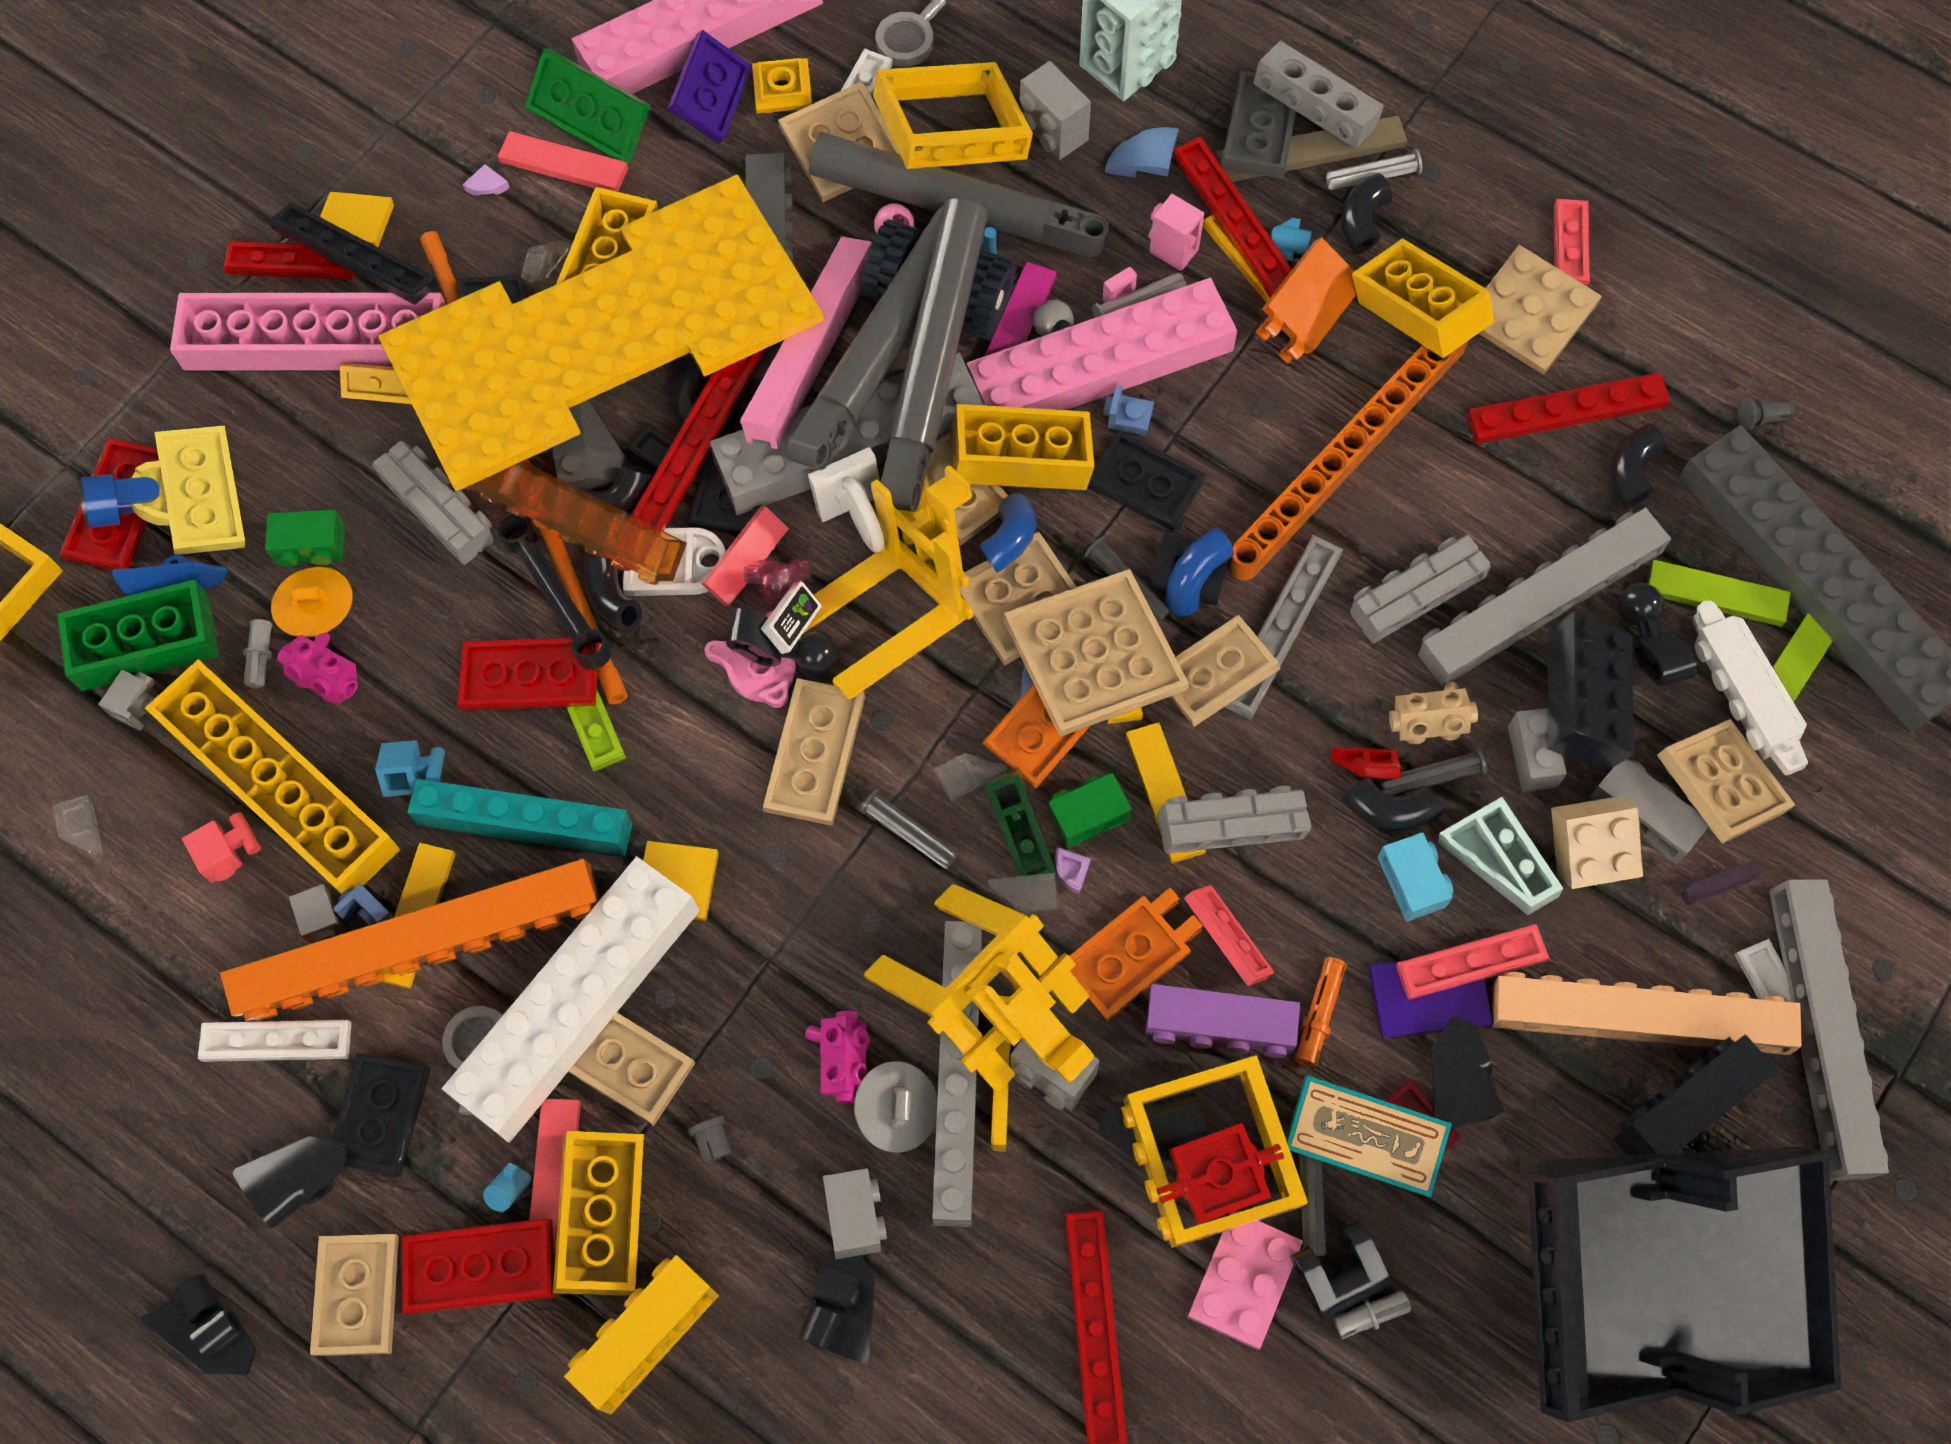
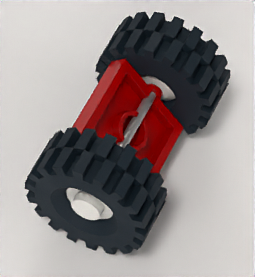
(989, 289)

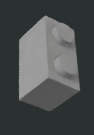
(1535, 764)
(852, 1213)

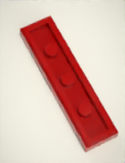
(280, 261)

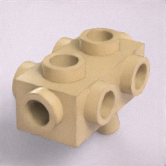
(1433, 714)

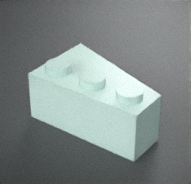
(1503, 856)

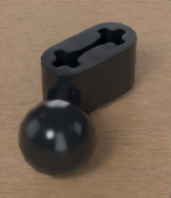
(814, 652)
(1657, 653)

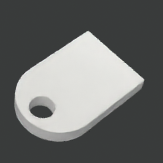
(690, 570)

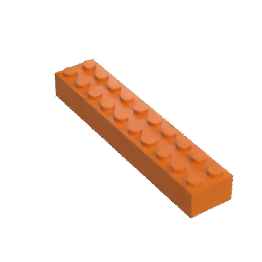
(409, 940)

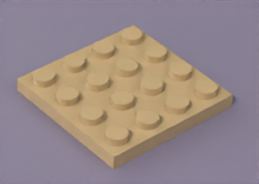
(1095, 652)

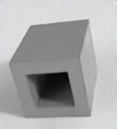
(316, 915)

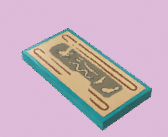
(1367, 1136)

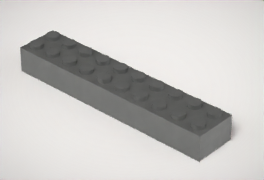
(1825, 574)

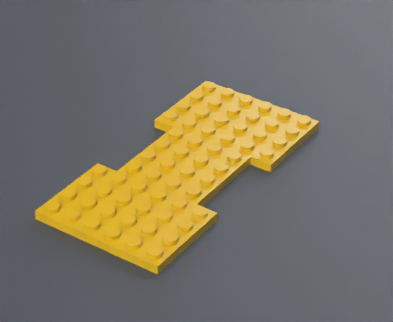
(502, 375)

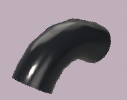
(1359, 209)
(686, 389)
(1630, 462)
(627, 488)
(606, 595)
(1391, 811)

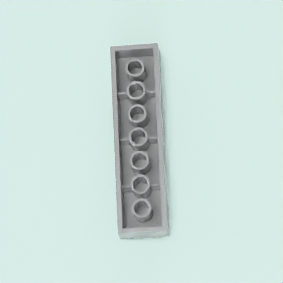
(765, 475)

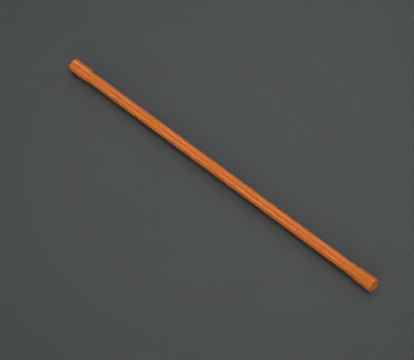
(608, 674)

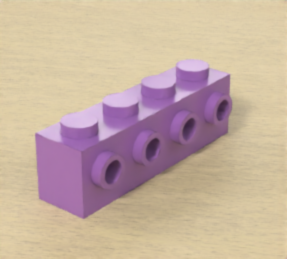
(1222, 1020)

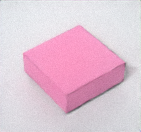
(1119, 285)

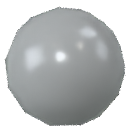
(1052, 317)

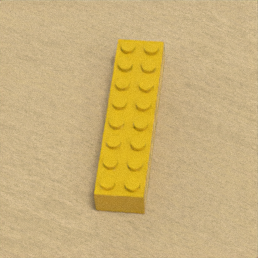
(273, 778)

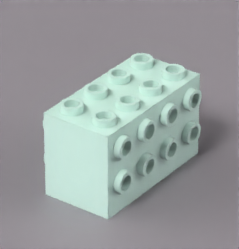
(1128, 41)

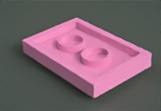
(1245, 1282)

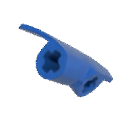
(172, 571)

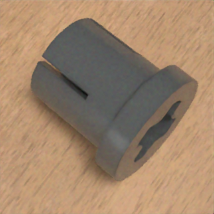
(711, 1139)

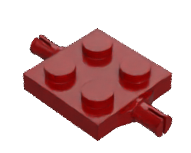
(1220, 1173)

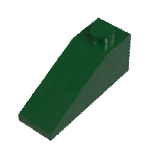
(1019, 823)

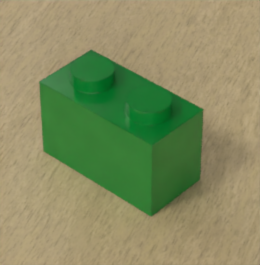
(305, 537)
(1088, 810)

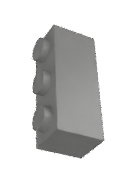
(1663, 817)

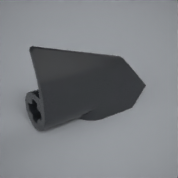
(1462, 1076)
(1170, 1120)
(291, 1176)
(842, 1309)
(203, 1329)

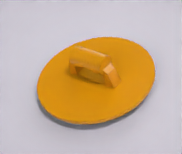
(311, 602)

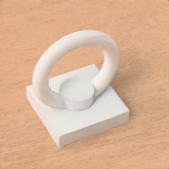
(846, 488)

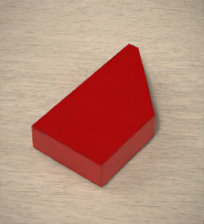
(1368, 762)

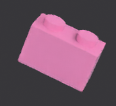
(1175, 232)

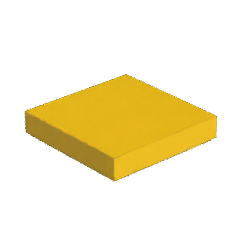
(359, 214)
(686, 867)

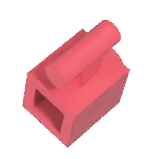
(215, 849)

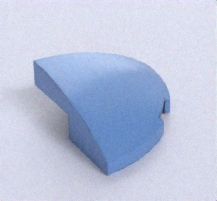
(1144, 152)

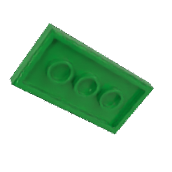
(587, 106)

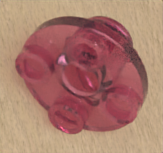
(776, 578)

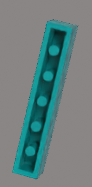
(520, 817)

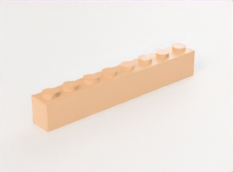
(1643, 1014)

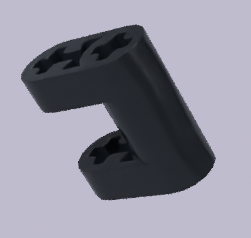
(1171, 549)
(1349, 1286)

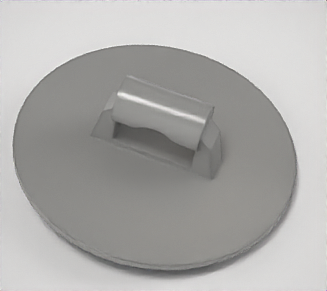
(895, 1106)

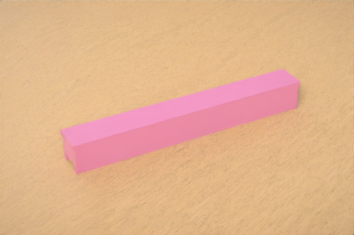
(804, 353)

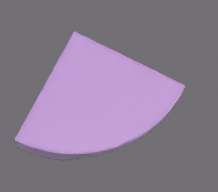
(485, 182)
(1071, 869)

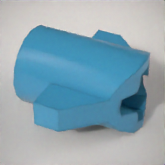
(1291, 239)
(506, 1187)

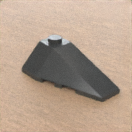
(590, 458)

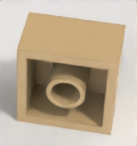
(1597, 842)

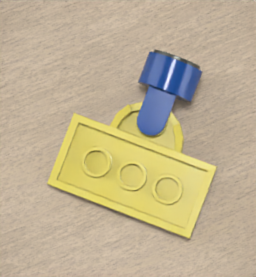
(185, 490)

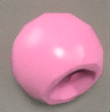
(893, 212)

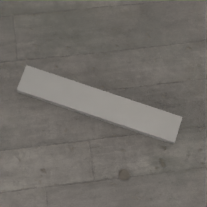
(1291, 613)

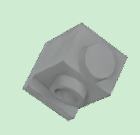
(128, 698)

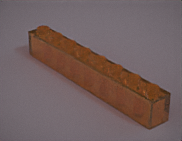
(585, 520)

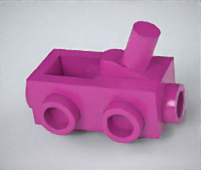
(319, 668)
(842, 1054)

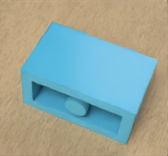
(1415, 876)

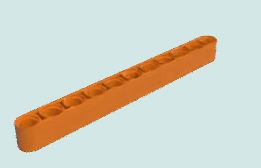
(1340, 457)

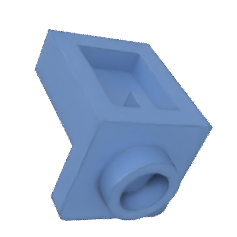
(1128, 413)
(361, 902)

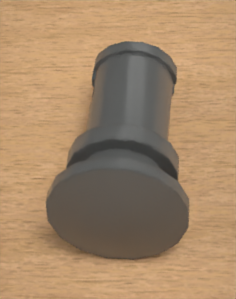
(1758, 412)

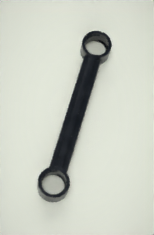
(554, 592)

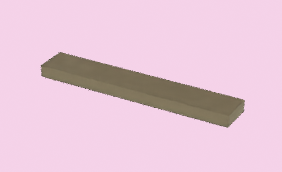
(1324, 147)

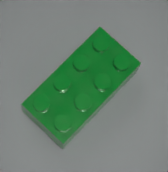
(138, 634)

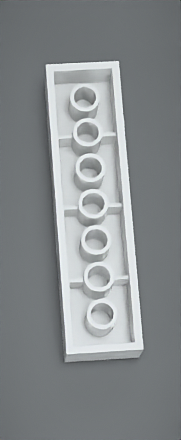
(572, 999)

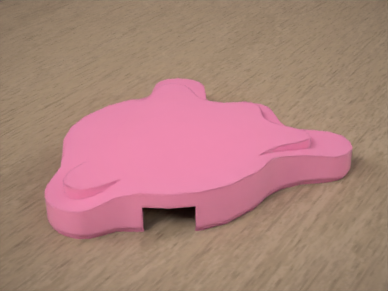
(753, 680)

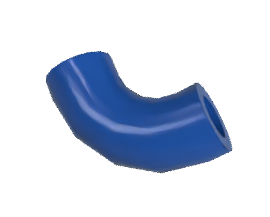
(1014, 533)
(1193, 569)

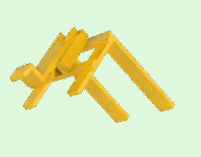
(936, 542)
(1022, 1016)

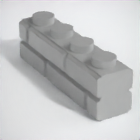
(433, 502)
(1420, 588)
(1233, 820)

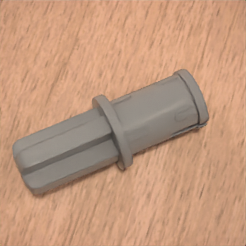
(257, 653)
(1371, 1314)

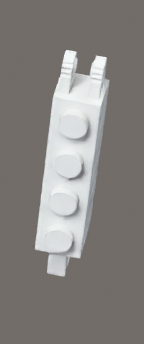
(1751, 687)

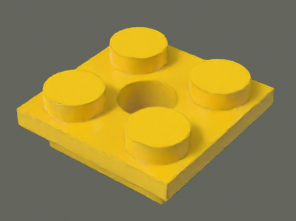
(775, 98)

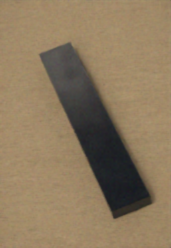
(353, 253)

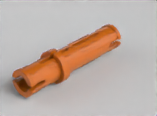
(1316, 1025)

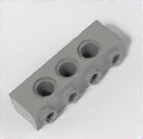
(1318, 94)

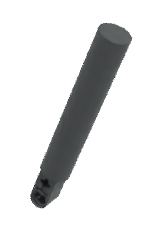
(930, 187)
(933, 350)
(865, 360)

